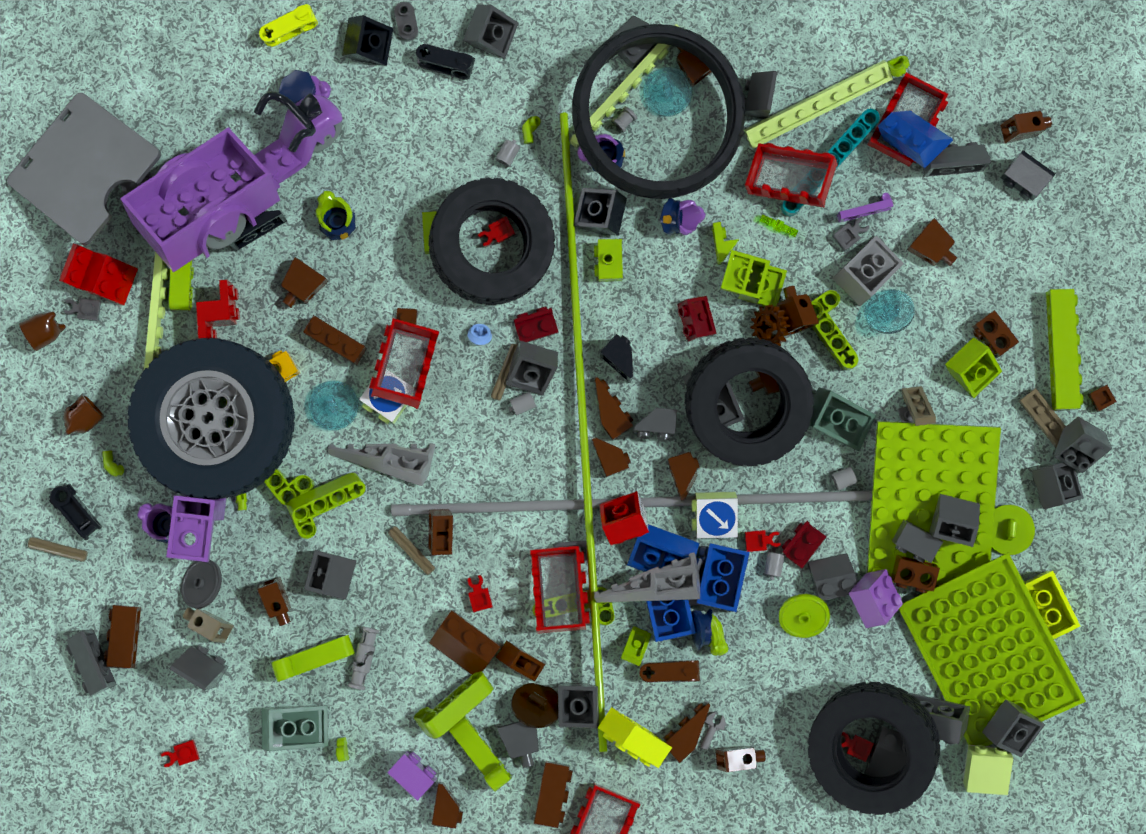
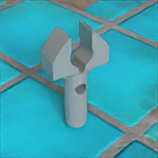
(712, 729)

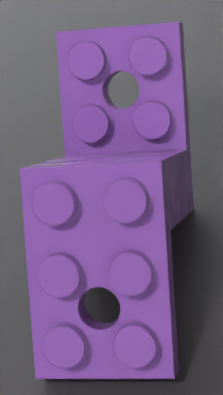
(193, 517)

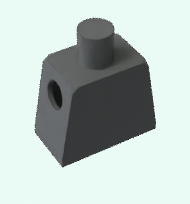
(520, 741)

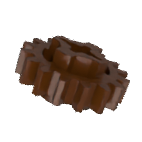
(770, 316)

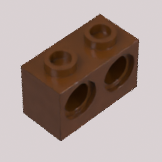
(999, 331)
(440, 532)
(916, 570)

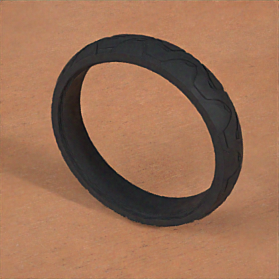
(704, 51)

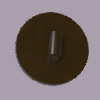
(535, 705)

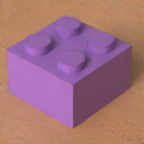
(876, 598)
(412, 774)

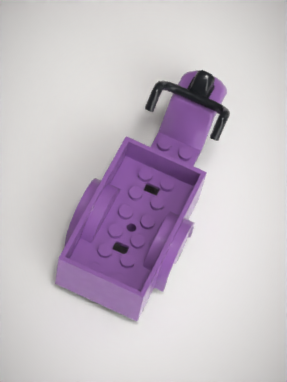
(212, 197)

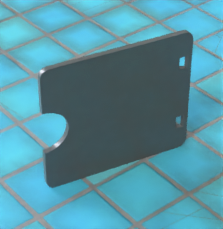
(80, 165)

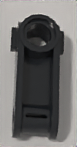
(445, 61)
(74, 511)

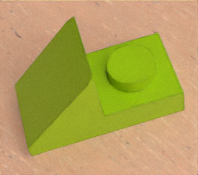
(722, 247)
(636, 646)

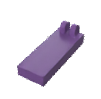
(884, 205)

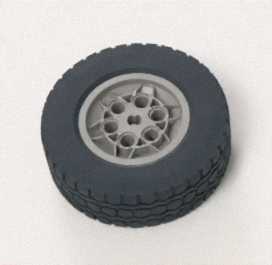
(255, 400)

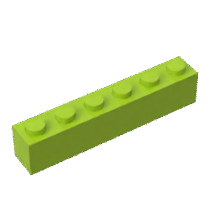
(1063, 349)

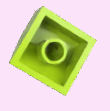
(974, 367)

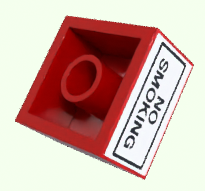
(623, 518)

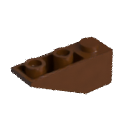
(611, 416)
(686, 738)

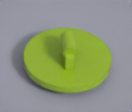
(1012, 530)
(804, 615)

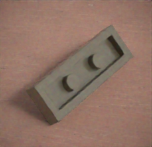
(918, 406)
(1043, 415)

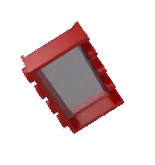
(914, 96)
(791, 174)
(404, 363)
(559, 589)
(605, 812)

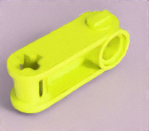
(288, 25)

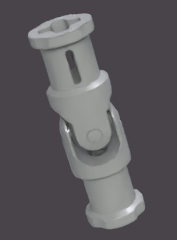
(364, 654)

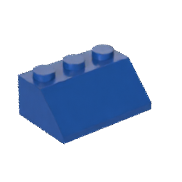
(913, 136)
(659, 549)
(723, 577)
(670, 619)

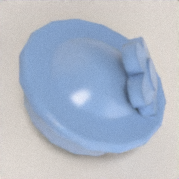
(479, 334)

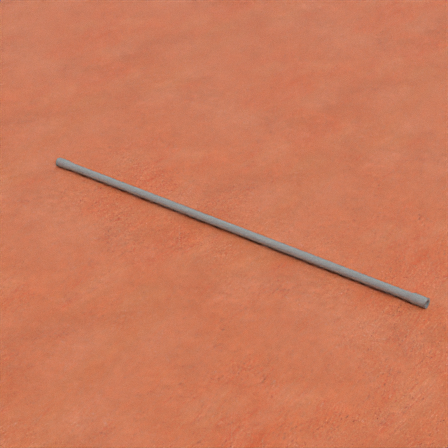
(408, 509)

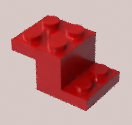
(98, 274)
(218, 312)

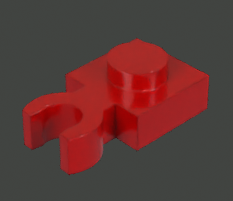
(500, 230)
(758, 540)
(479, 598)
(858, 746)
(183, 753)

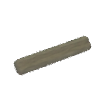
(500, 384)
(57, 549)
(411, 550)

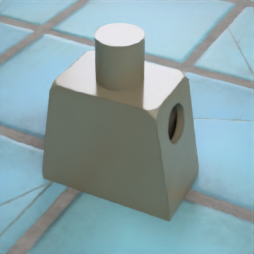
(210, 625)

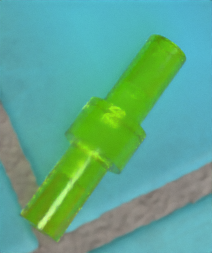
(778, 225)

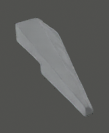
(400, 462)
(672, 582)

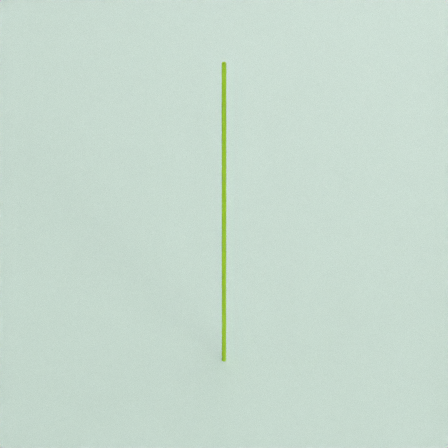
(583, 423)

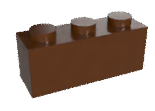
(335, 340)
(123, 636)
(553, 794)

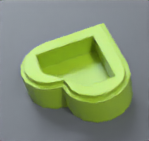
(898, 65)
(342, 749)

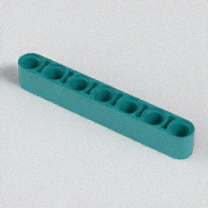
(850, 142)

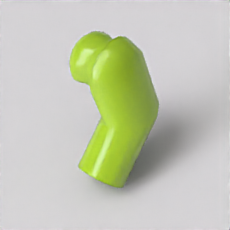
(529, 127)
(111, 467)

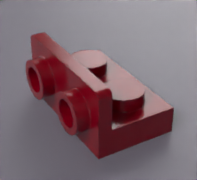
(696, 318)
(536, 325)
(803, 544)

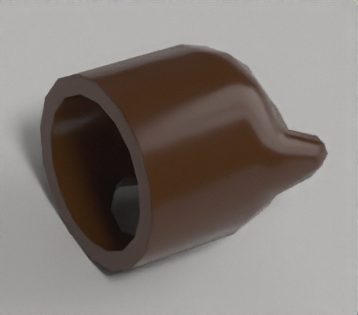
(41, 329)
(81, 416)

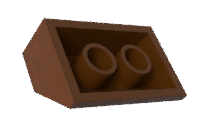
(464, 643)

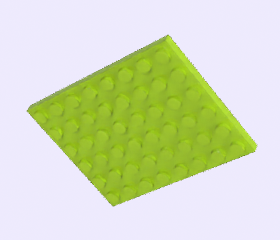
(911, 472)
(990, 646)

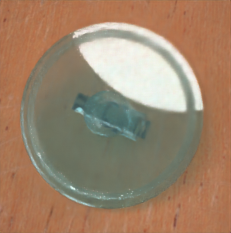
(667, 91)
(889, 311)
(333, 405)

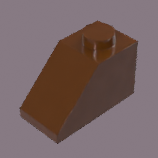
(611, 457)
(684, 472)
(520, 661)
(446, 808)

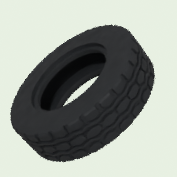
(518, 205)
(775, 437)
(850, 786)

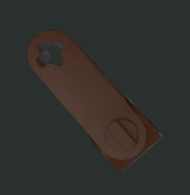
(672, 671)

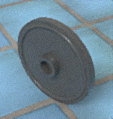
(201, 584)

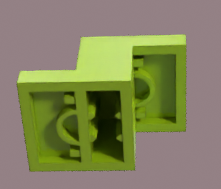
(753, 279)

